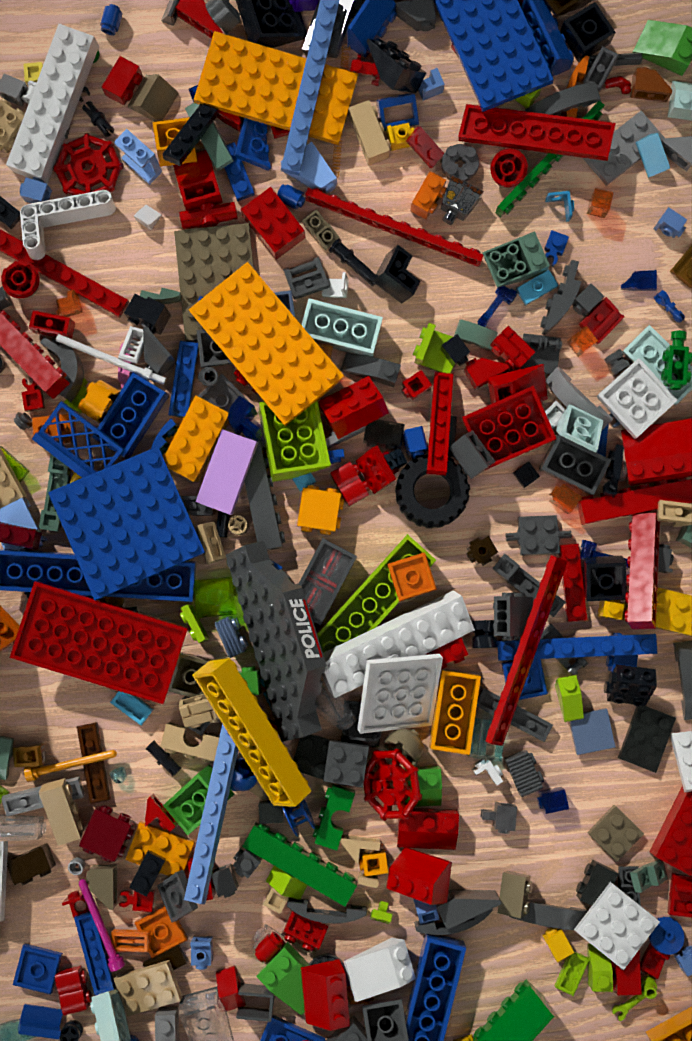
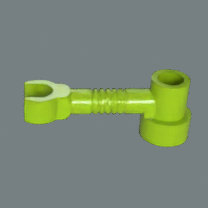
(648, 990)

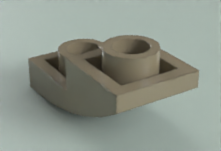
(320, 230)

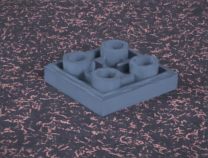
(592, 732)

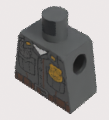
(459, 200)

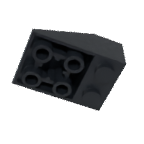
(395, 66)

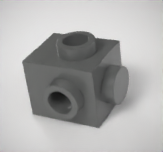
(245, 862)

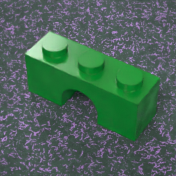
(337, 799)

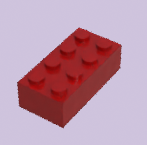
(675, 836)

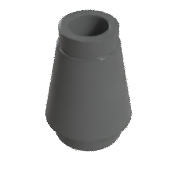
(211, 374)

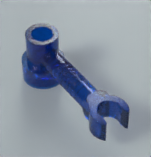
(503, 294)
(589, 550)

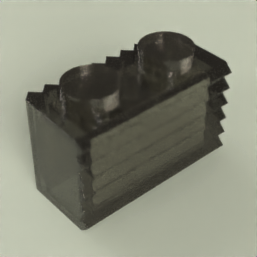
(384, 434)

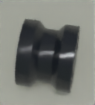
(67, 1034)

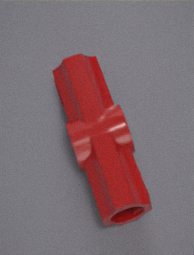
(208, 215)

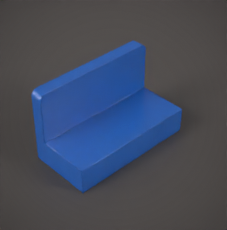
(40, 1021)

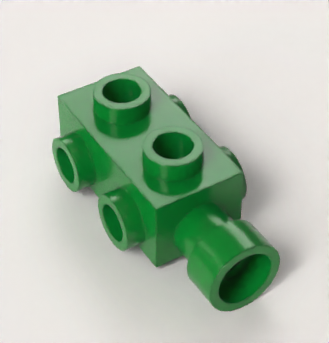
(679, 368)

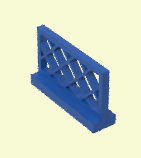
(65, 454)

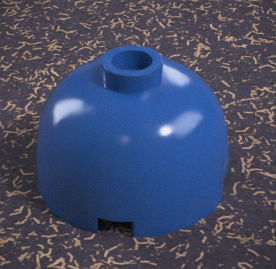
(243, 777)

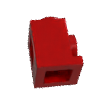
(417, 379)

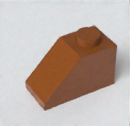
(649, 85)

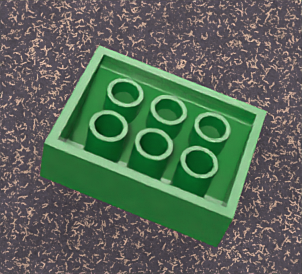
(518, 1018)

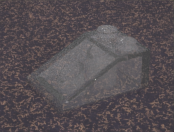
(205, 1016)

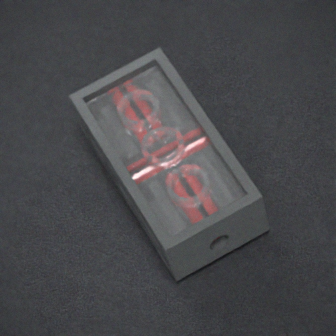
(325, 578)

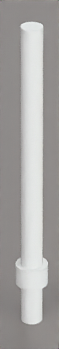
(146, 373)

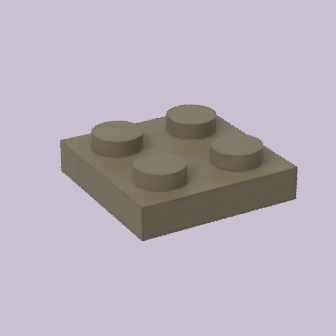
(615, 833)

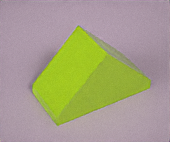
(285, 883)

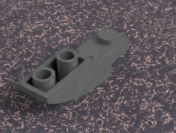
(560, 304)

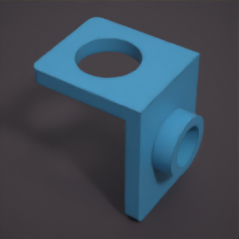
(568, 203)

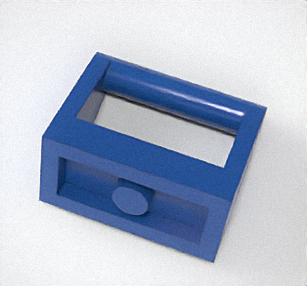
(394, 101)

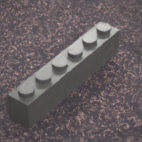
(263, 501)

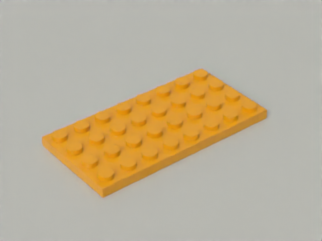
(265, 86)
(266, 343)

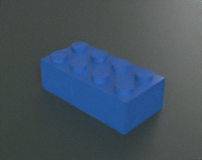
(132, 414)

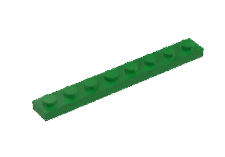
(543, 167)

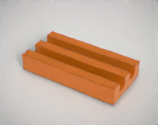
(129, 938)

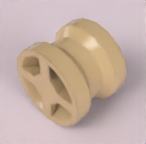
(236, 522)

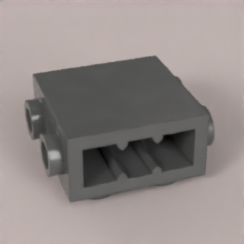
(511, 615)

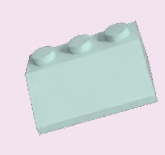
(680, 101)
(110, 1017)

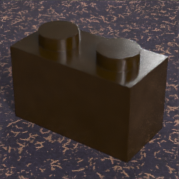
(31, 863)

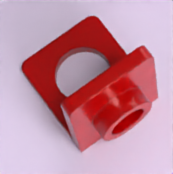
(72, 898)

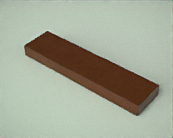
(94, 772)

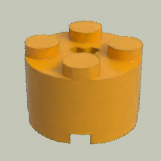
(98, 400)

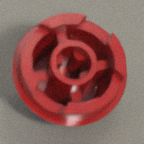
(509, 167)
(20, 279)

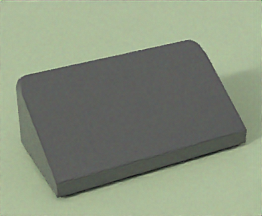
(170, 14)

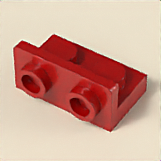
(305, 932)

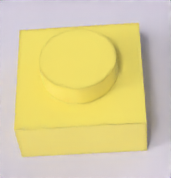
(32, 71)

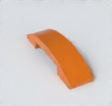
(577, 75)

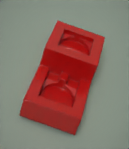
(652, 962)

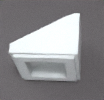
(147, 217)

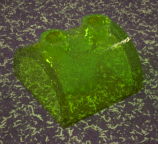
(215, 597)

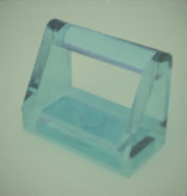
(478, 744)

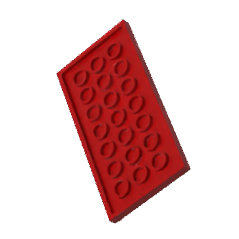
(98, 642)

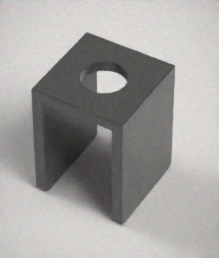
(255, 1013)

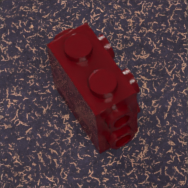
(107, 834)

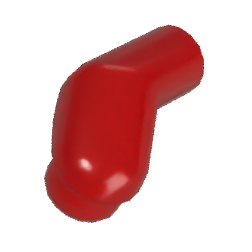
(619, 82)

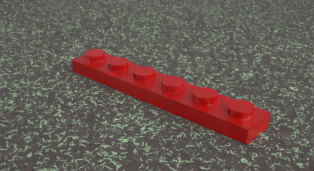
(440, 424)

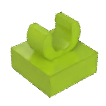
(381, 914)

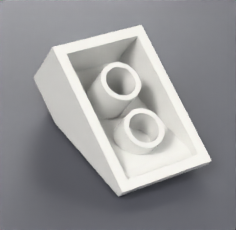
(379, 969)

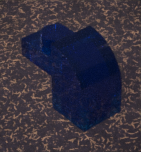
(240, 419)

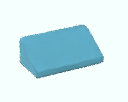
(652, 154)

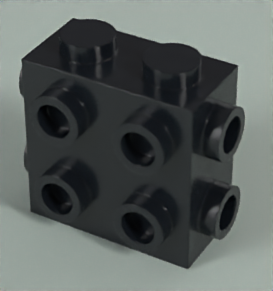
(630, 685)

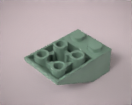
(516, 260)

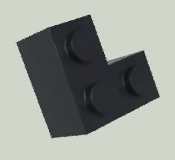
(394, 277)
(147, 313)

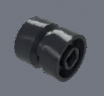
(480, 640)

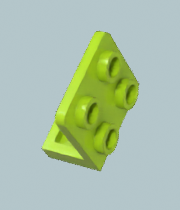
(429, 352)

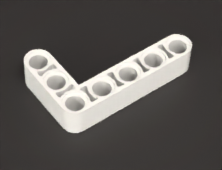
(60, 211)

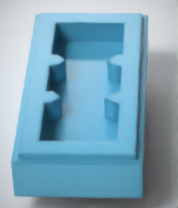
(537, 287)
(132, 707)

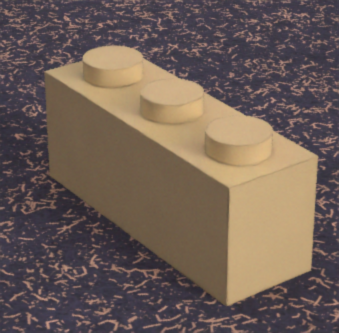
(369, 132)
(62, 811)

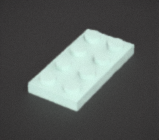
(650, 348)

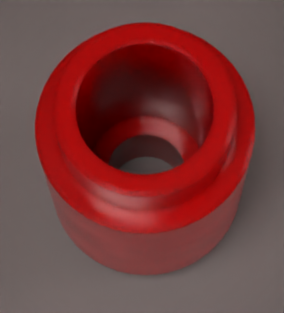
(269, 947)

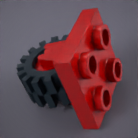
(380, 467)

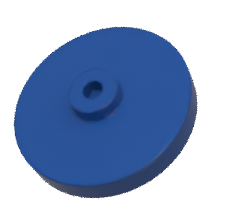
(667, 936)

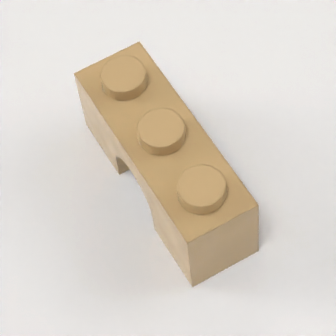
(175, 740)

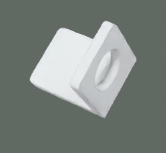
(338, 287)

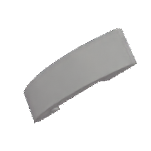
(568, 394)

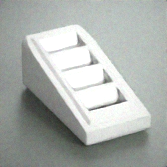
(137, 334)

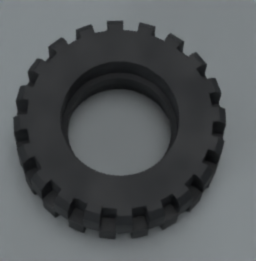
(431, 517)

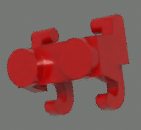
(365, 68)

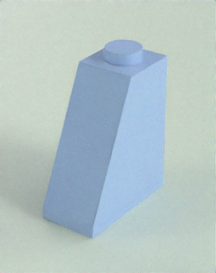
(315, 171)

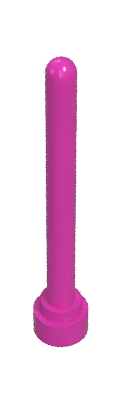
(115, 960)

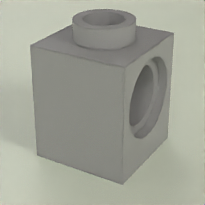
(12, 89)

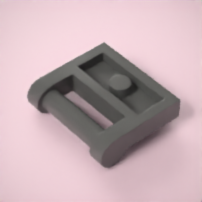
(307, 283)

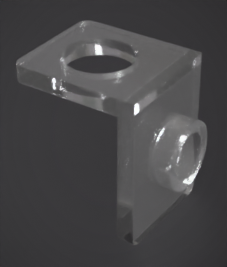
(260, 934)

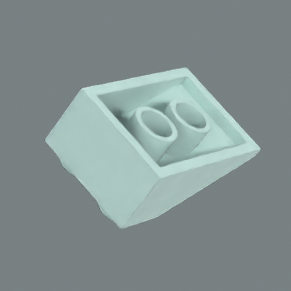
(580, 427)

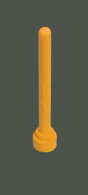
(33, 773)

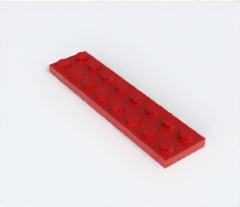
(537, 132)

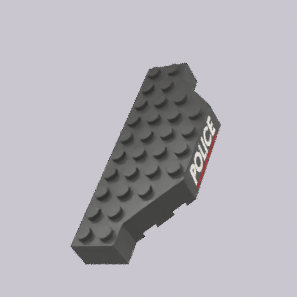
(281, 638)

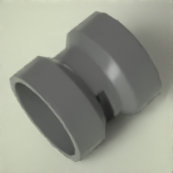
(617, 362)

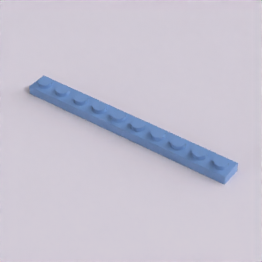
(309, 86)
(212, 819)

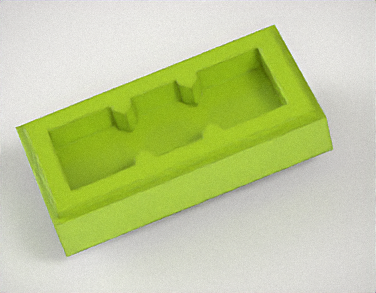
(571, 973)

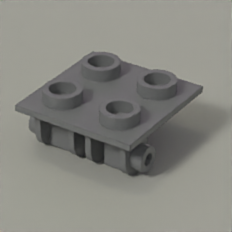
(546, 349)

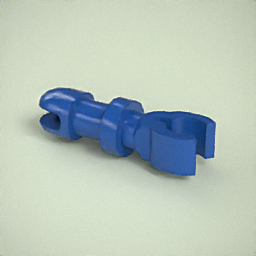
(663, 299)

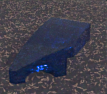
(641, 281)

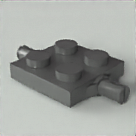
(538, 535)

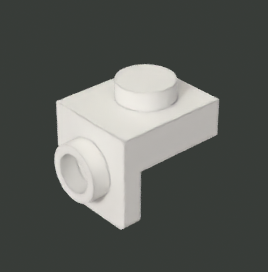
(493, 771)

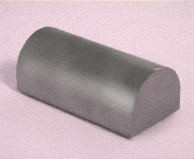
(601, 67)

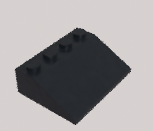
(271, 22)

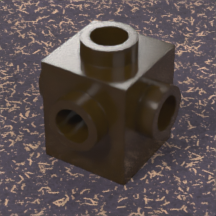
(488, 551)

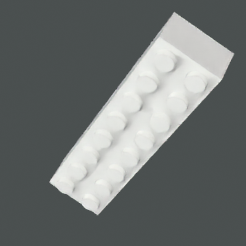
(53, 103)
(404, 636)

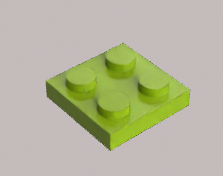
(190, 617)

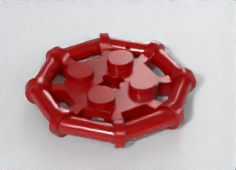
(92, 157)
(382, 788)

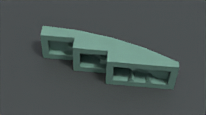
(213, 143)

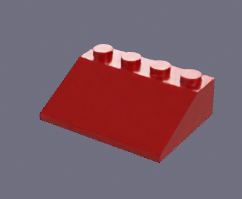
(511, 425)
(659, 452)

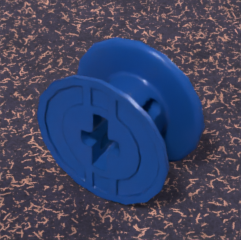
(293, 816)

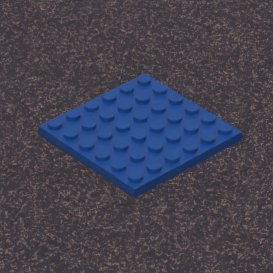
(126, 523)

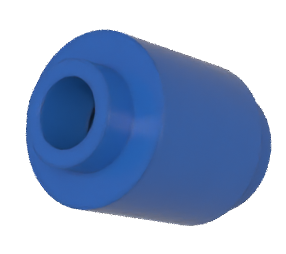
(111, 19)
(291, 196)

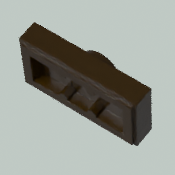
(175, 956)

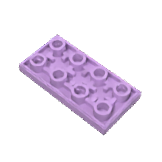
(227, 472)

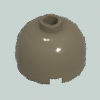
(408, 742)

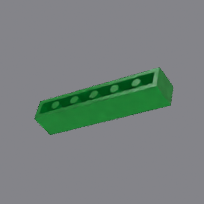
(300, 864)

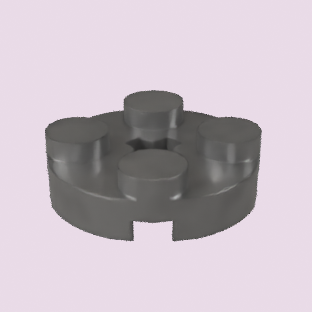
(464, 153)

